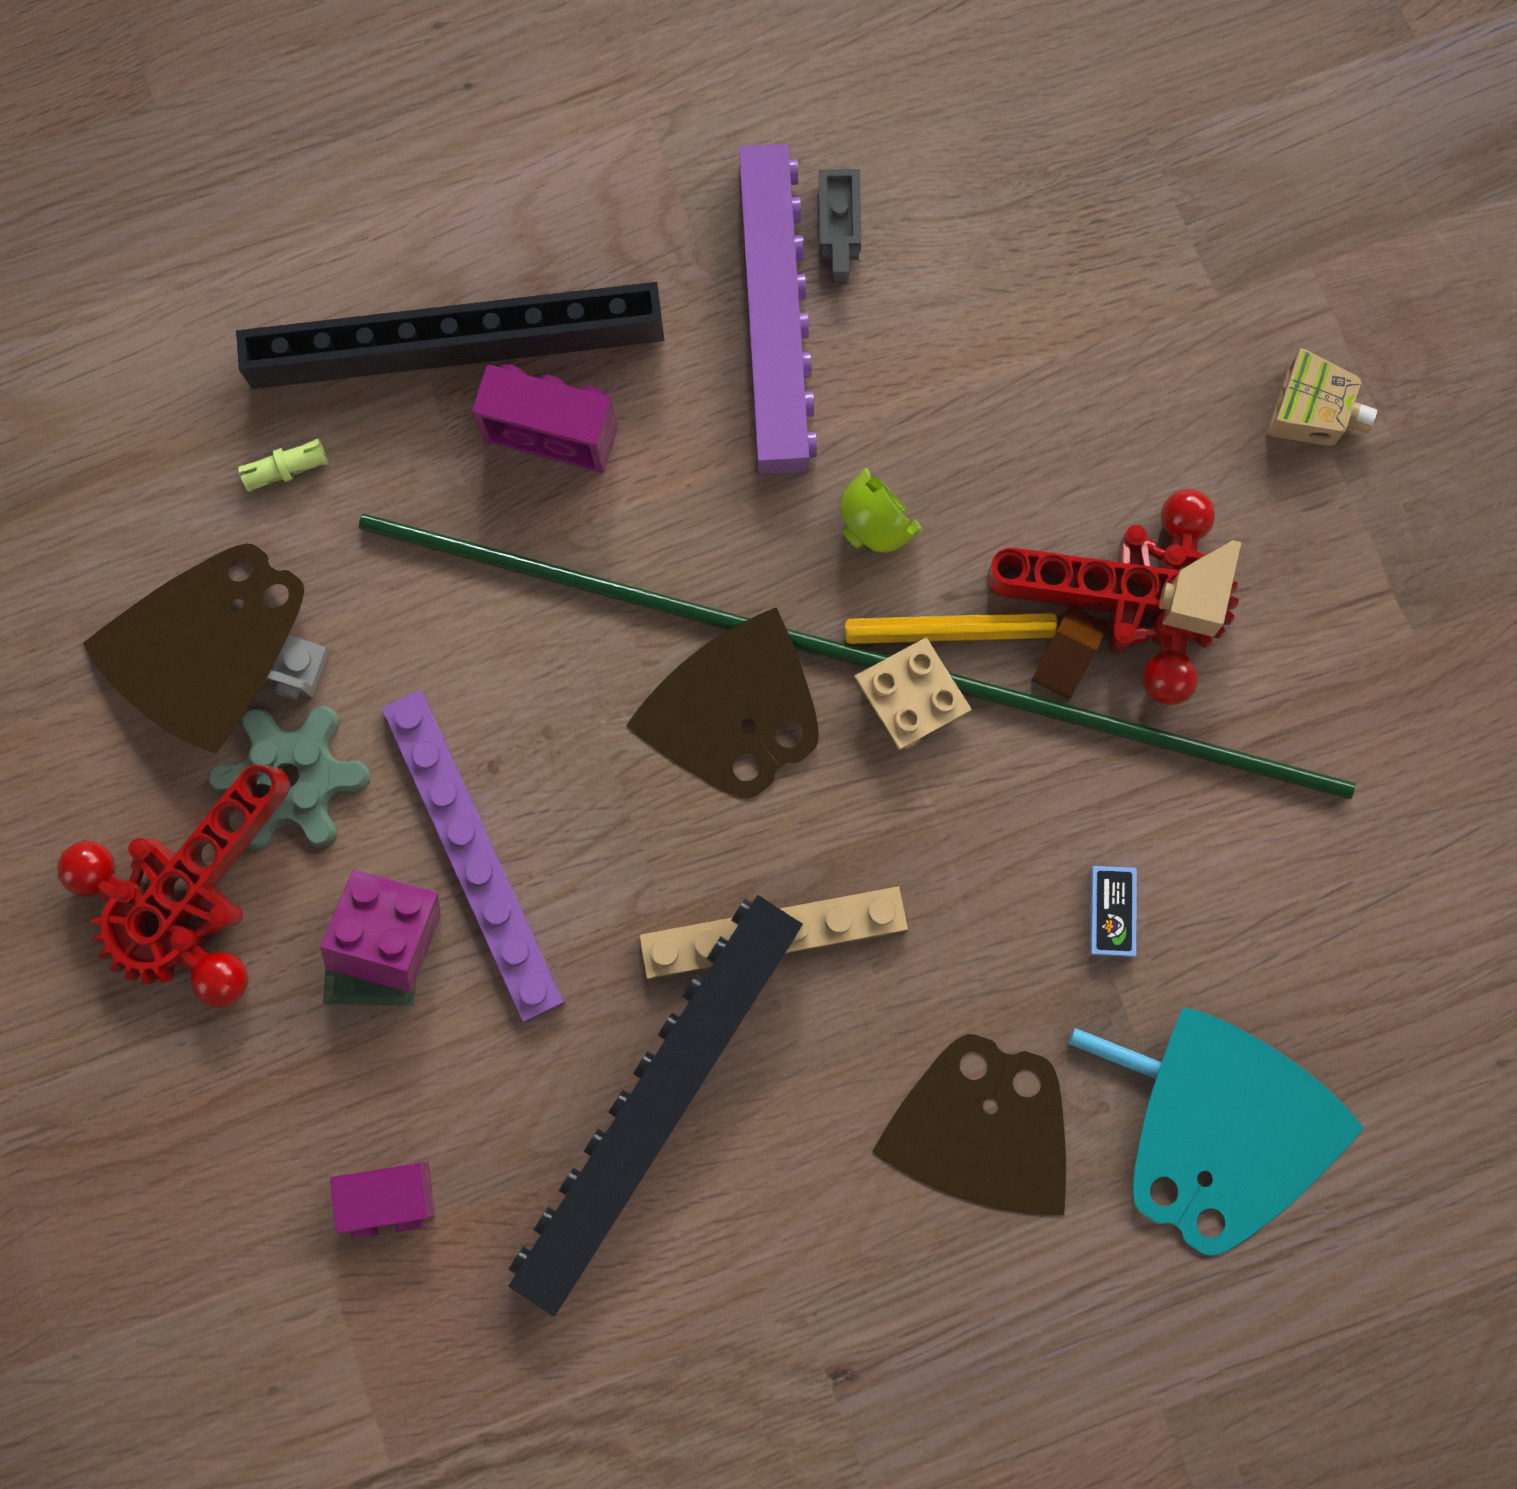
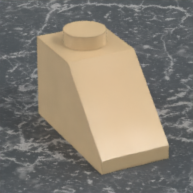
(1201, 592)

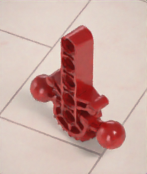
(1186, 517)
(90, 869)

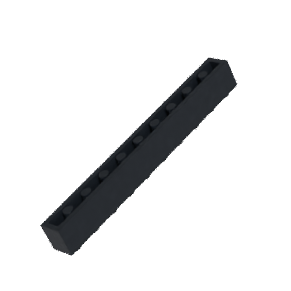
(450, 335)
(654, 1106)

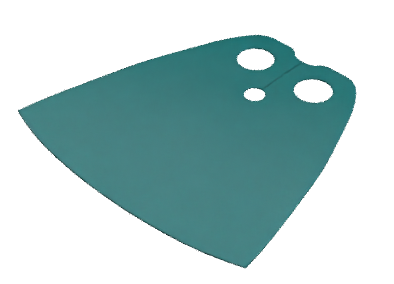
(1242, 1116)

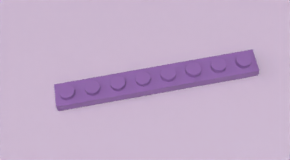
(473, 856)

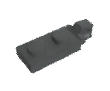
(839, 219)

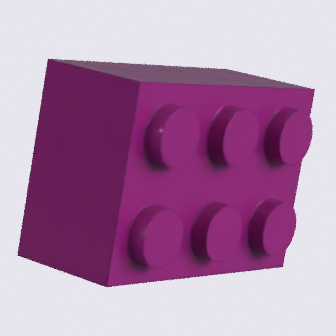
(545, 417)

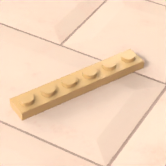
(823, 922)

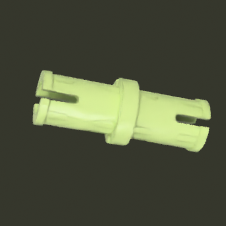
(283, 465)

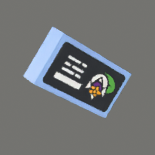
(1113, 911)

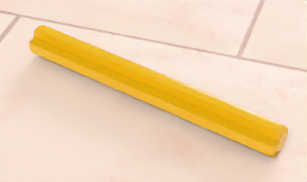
(950, 628)

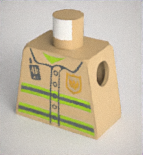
(1318, 402)

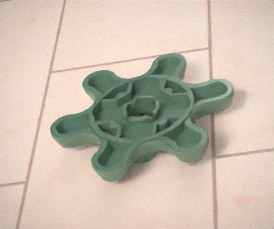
(318, 773)

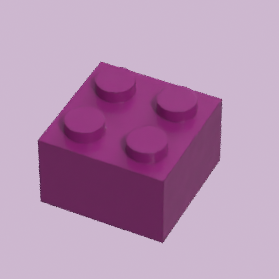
(381, 930)

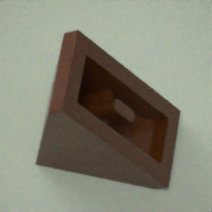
(1070, 652)

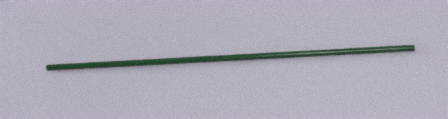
(860, 656)

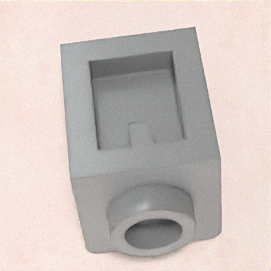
(298, 668)

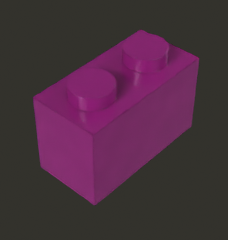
(382, 1198)

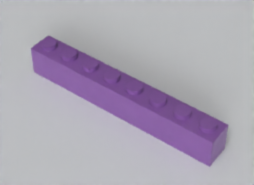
(774, 309)

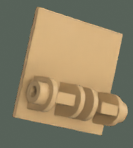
(912, 693)

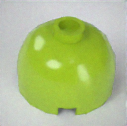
(875, 515)

